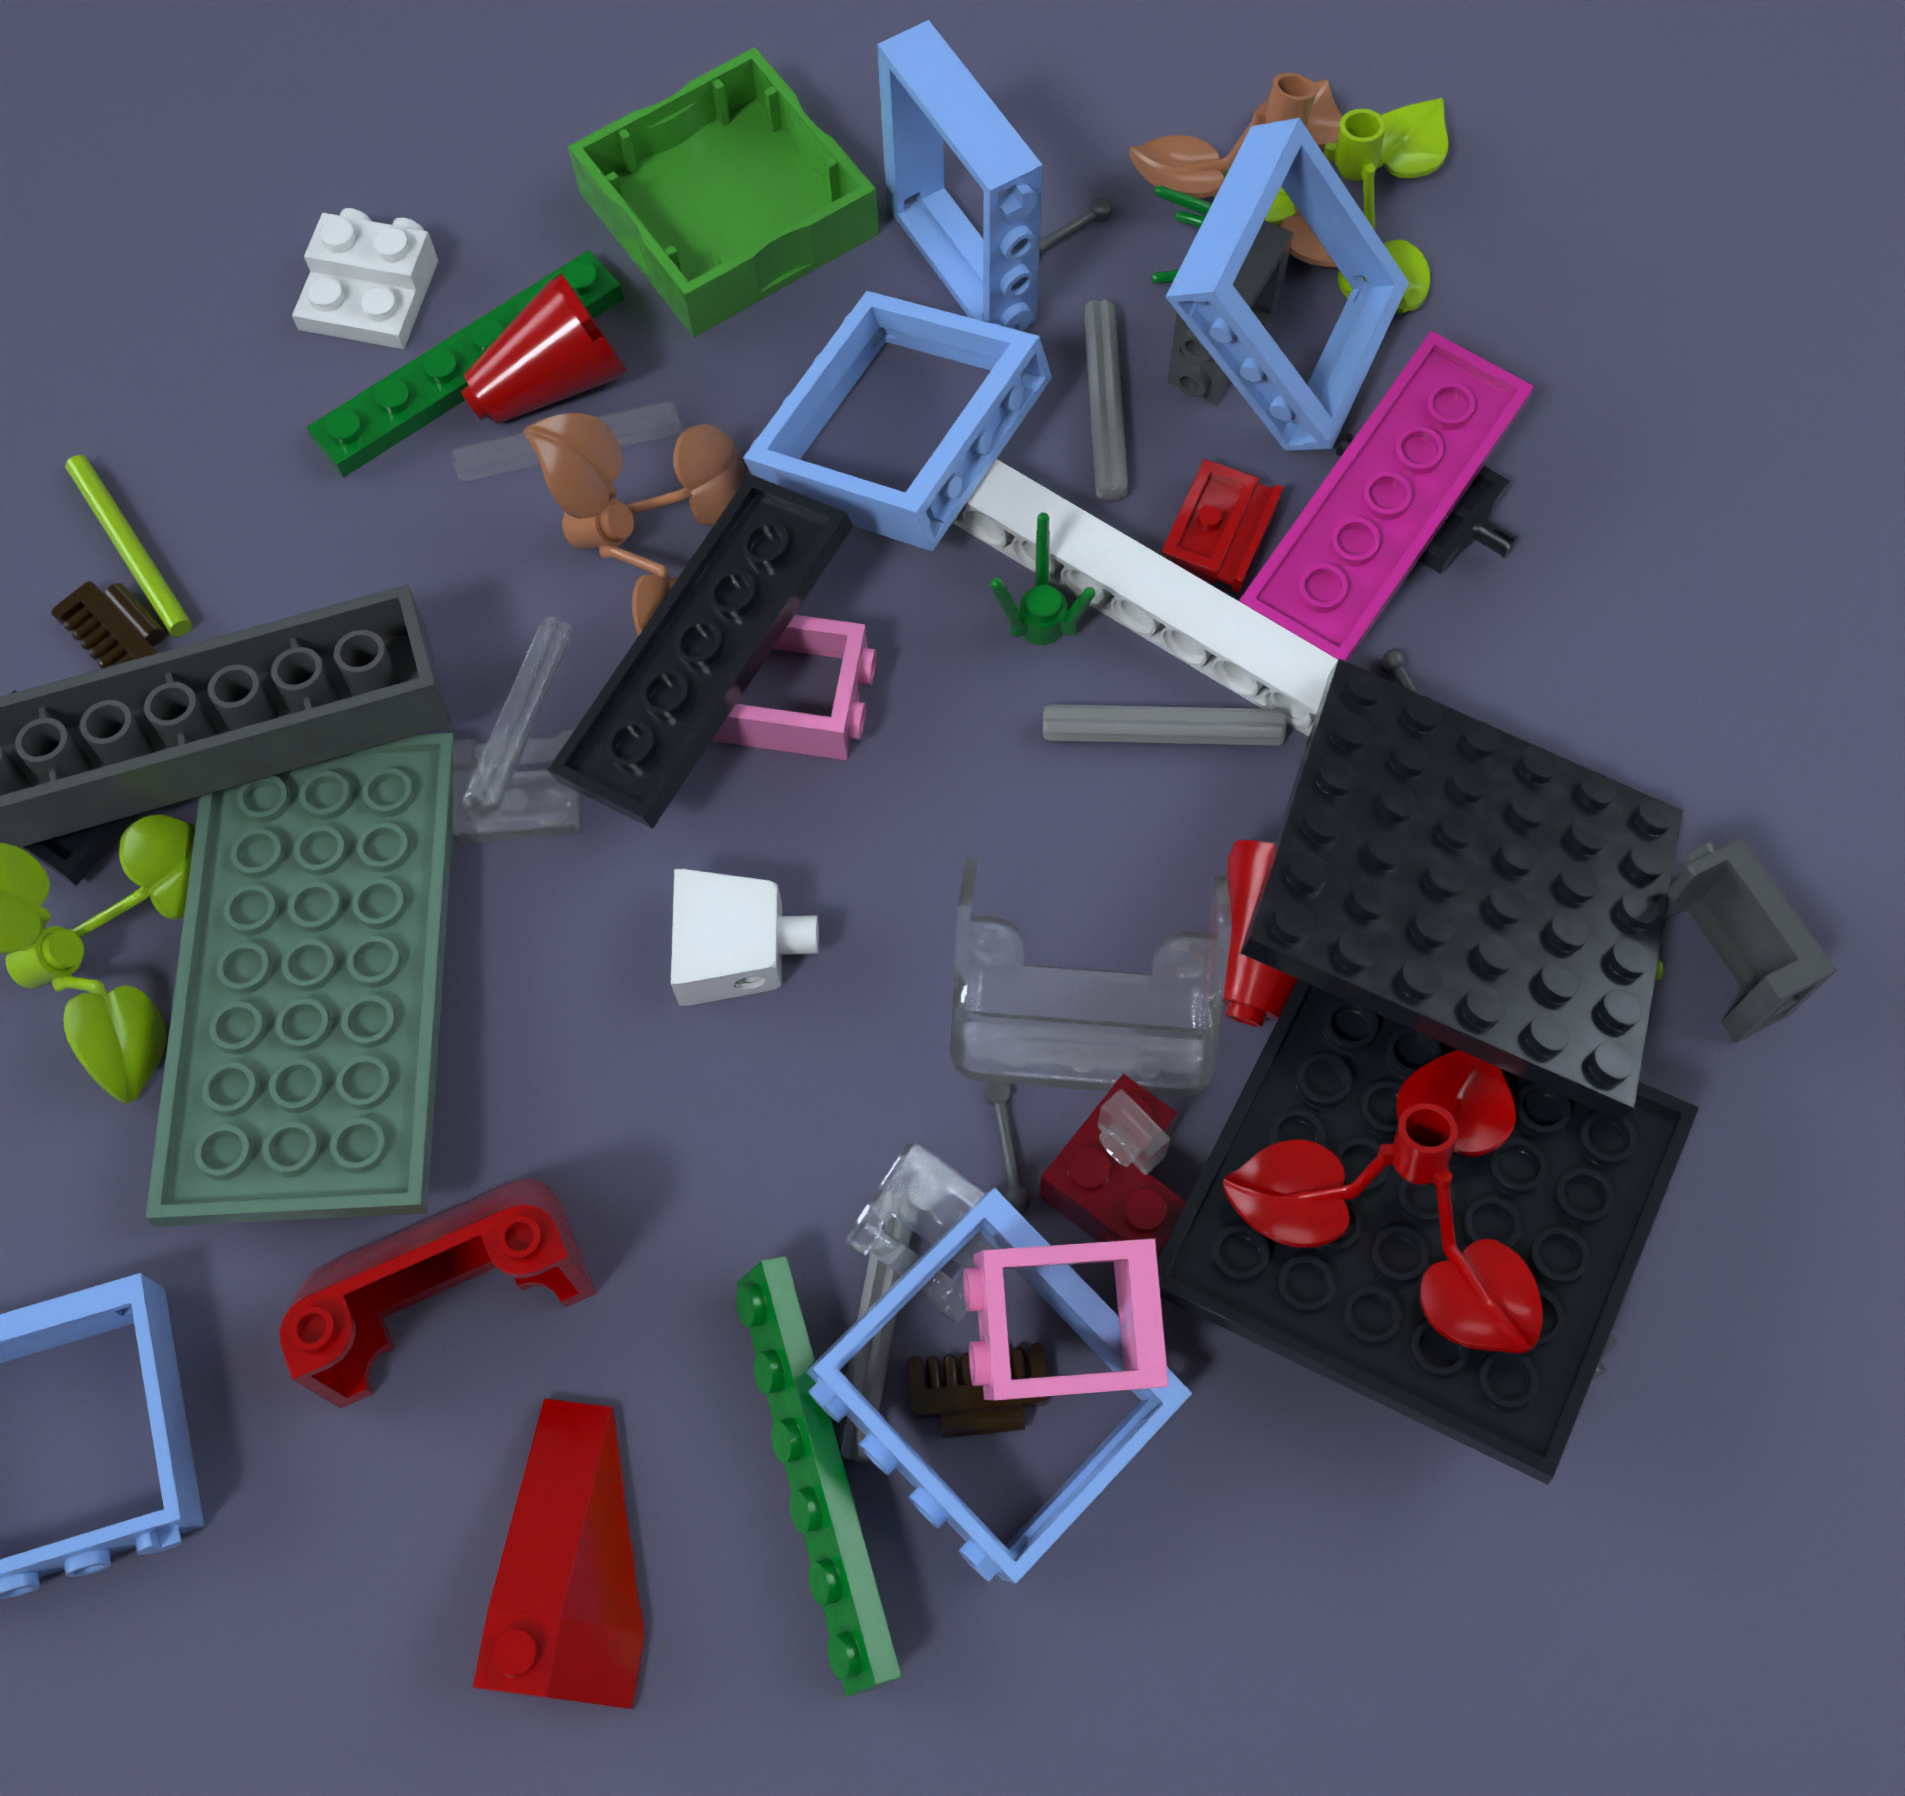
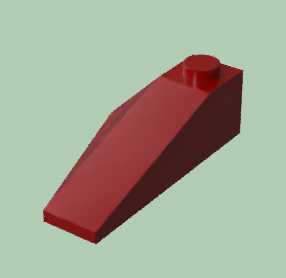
(566, 1585)

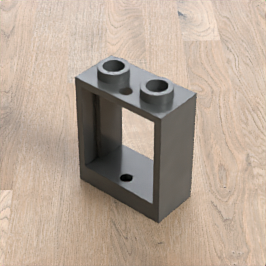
(1261, 287)

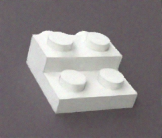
(365, 278)

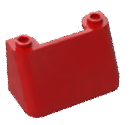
(340, 1310)

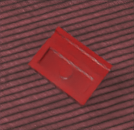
(1221, 524)

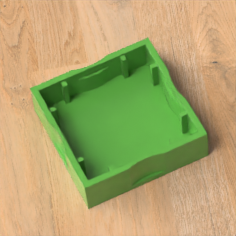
(725, 191)

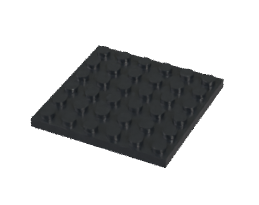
(1471, 889)
(1561, 1192)

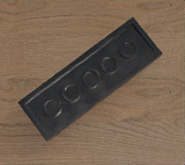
(700, 650)

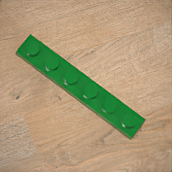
(435, 379)
(820, 1496)

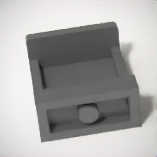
(1751, 932)

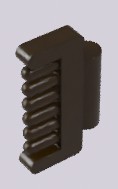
(118, 615)
(963, 1406)

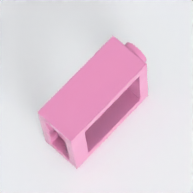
(809, 732)
(1137, 1310)

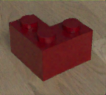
(1101, 1193)

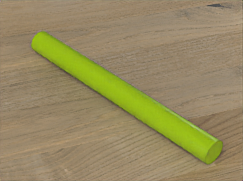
(128, 546)

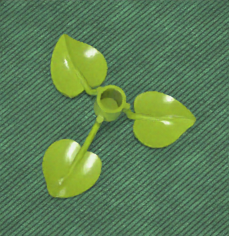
(1409, 145)
(114, 1032)

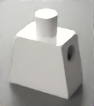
(731, 936)

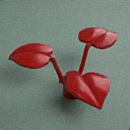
(1445, 1107)

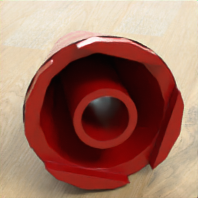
(541, 357)
(1251, 988)

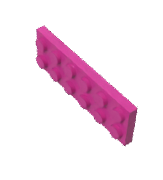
(1387, 496)

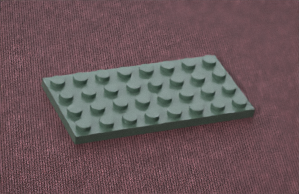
(309, 994)

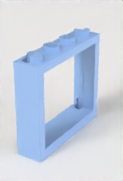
(935, 98)
(1204, 294)
(964, 454)
(80, 1316)
(933, 1497)

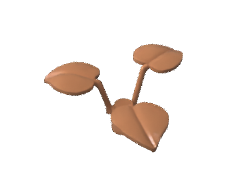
(1195, 167)
(583, 459)

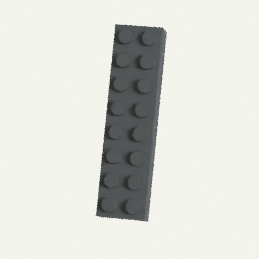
(215, 715)

